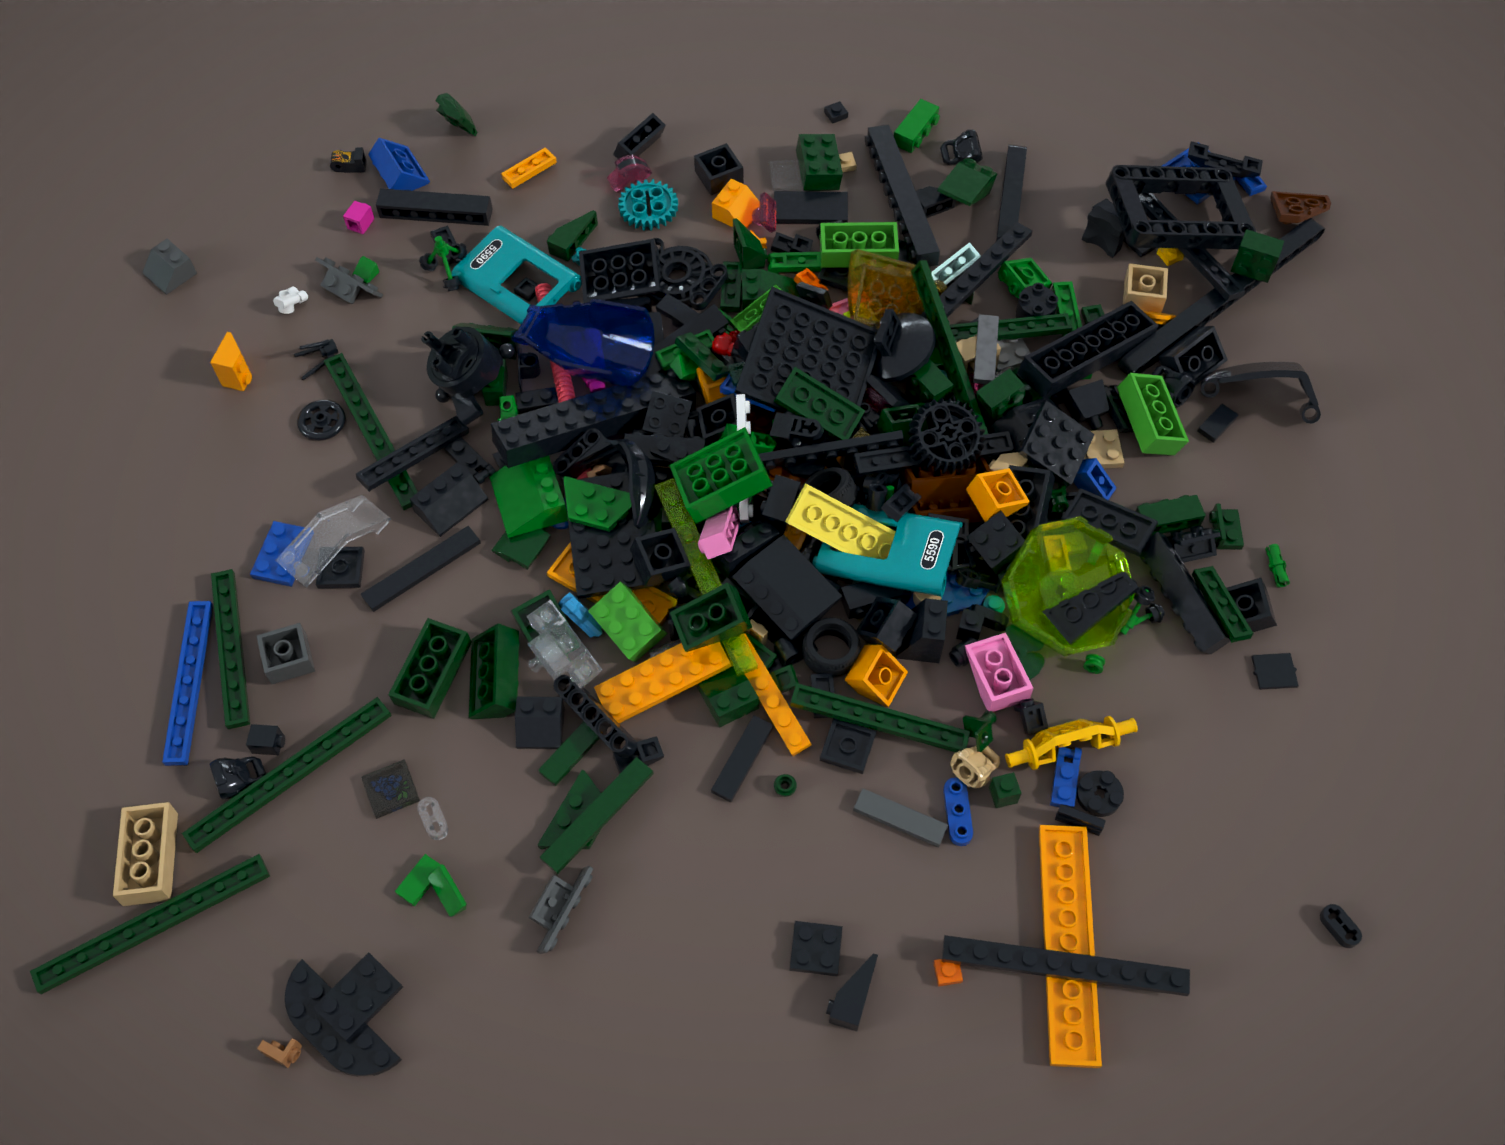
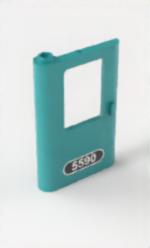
(497, 259)
(915, 559)

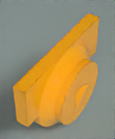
(1159, 318)

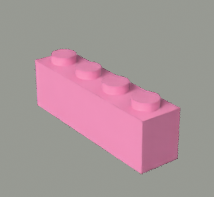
(719, 532)

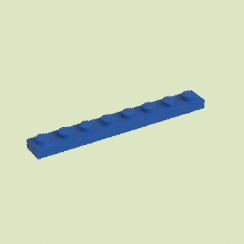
(187, 683)

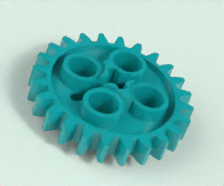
(634, 206)

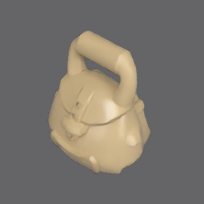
(973, 766)

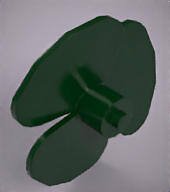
(1023, 643)

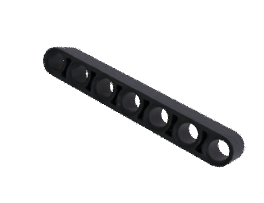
(1012, 188)

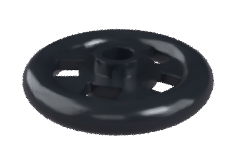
(328, 431)

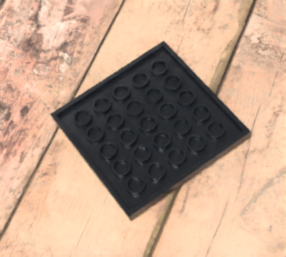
(813, 340)

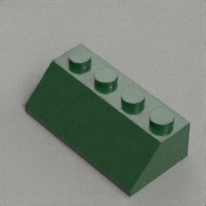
(494, 673)

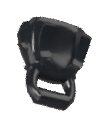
(964, 147)
(1178, 384)
(233, 774)

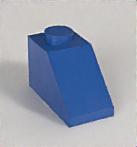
(1094, 479)

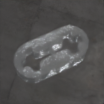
(427, 819)

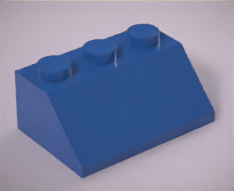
(397, 165)

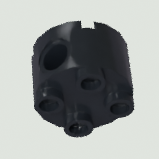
(1036, 301)

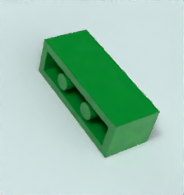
(916, 125)

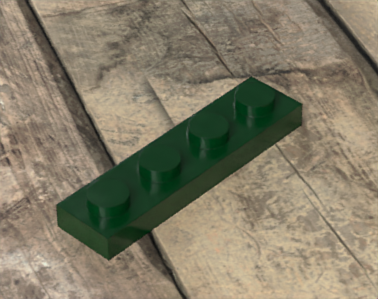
(1222, 604)

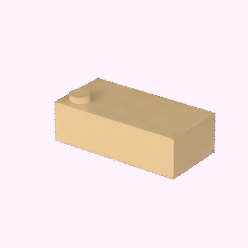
(145, 854)

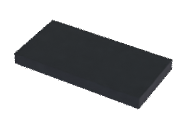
(810, 207)
(1128, 528)

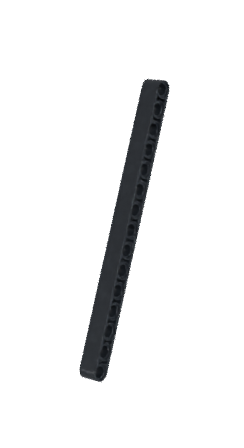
(1213, 304)

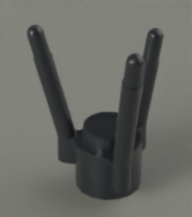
(326, 348)

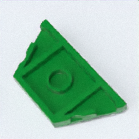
(595, 504)

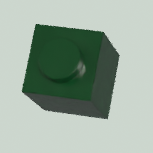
(1005, 790)

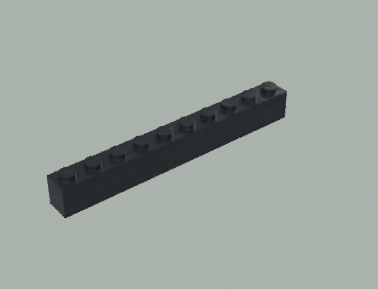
(902, 195)

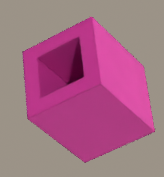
(358, 217)

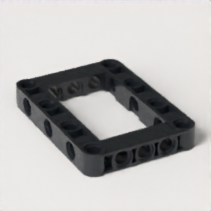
(1140, 232)

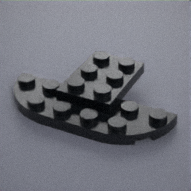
(339, 1016)

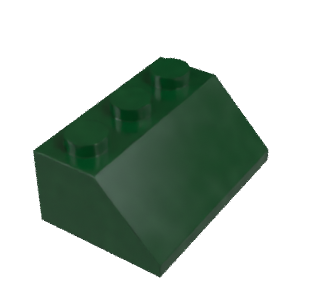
(495, 335)

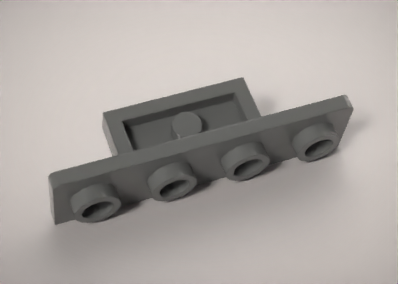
(342, 284)
(555, 904)

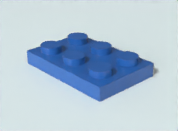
(276, 542)

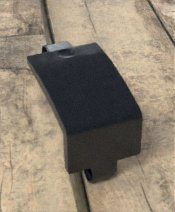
(1266, 370)

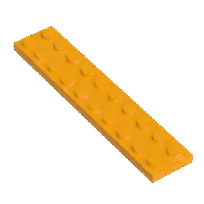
(1069, 928)

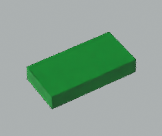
(417, 881)

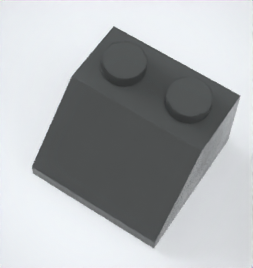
(168, 266)

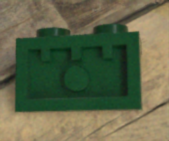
(1228, 524)

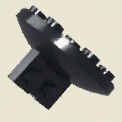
(903, 345)

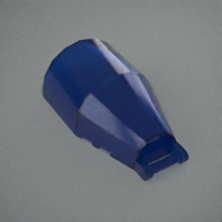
(592, 339)

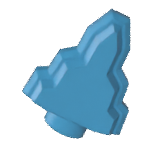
(579, 614)

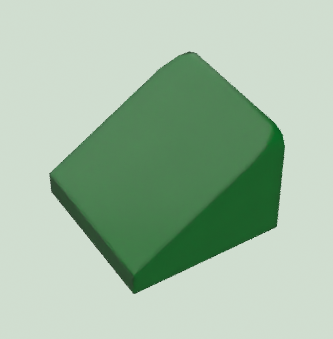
(366, 269)

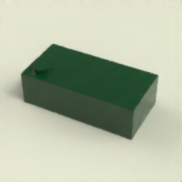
(430, 668)

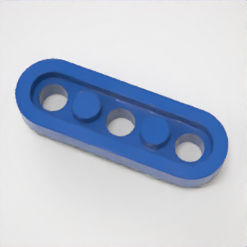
(954, 819)

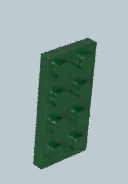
(814, 400)

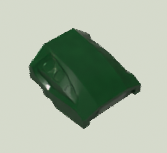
(455, 113)

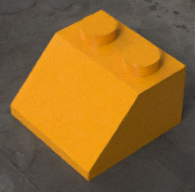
(734, 202)
(230, 365)
(997, 492)
(876, 674)

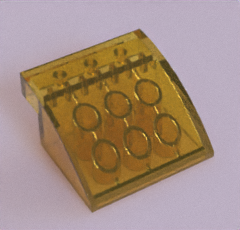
(879, 285)

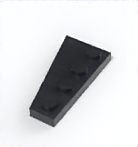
(1082, 612)

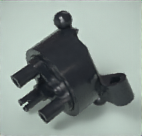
(462, 366)

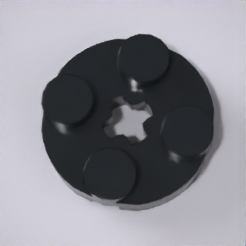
(1094, 803)

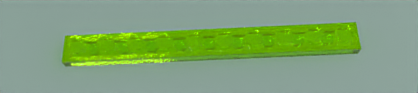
(701, 567)

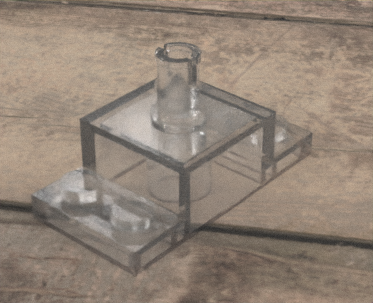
(559, 647)

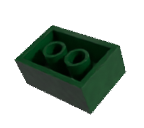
(819, 162)

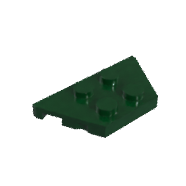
(575, 803)

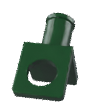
(980, 728)

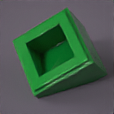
(684, 367)

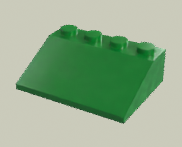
(720, 475)
(529, 497)

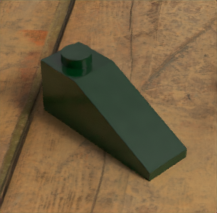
(571, 236)

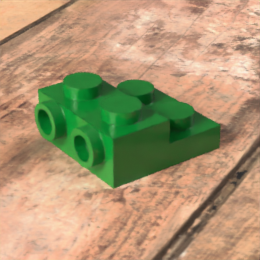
(1022, 274)

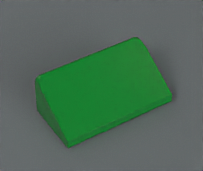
(447, 891)

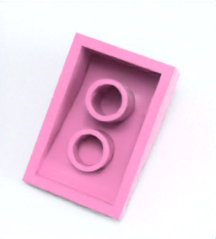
(998, 672)

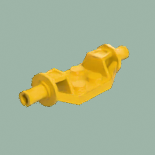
(1062, 735)

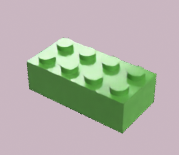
(840, 239)
(1152, 414)

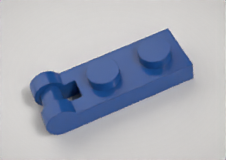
(1065, 777)

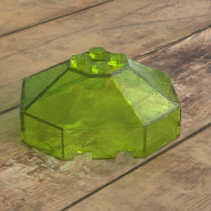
(1069, 556)

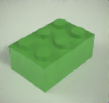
(627, 622)

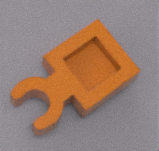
(808, 277)

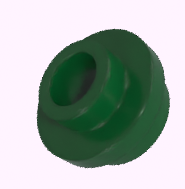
(788, 779)

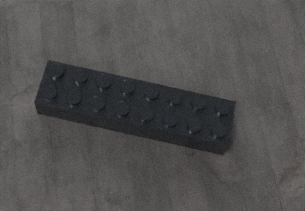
(1086, 349)

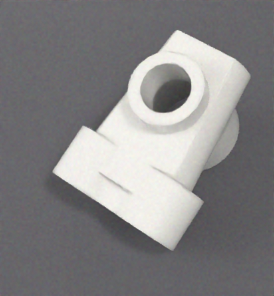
(287, 299)

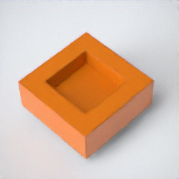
(947, 973)

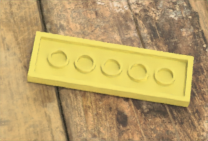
(839, 525)

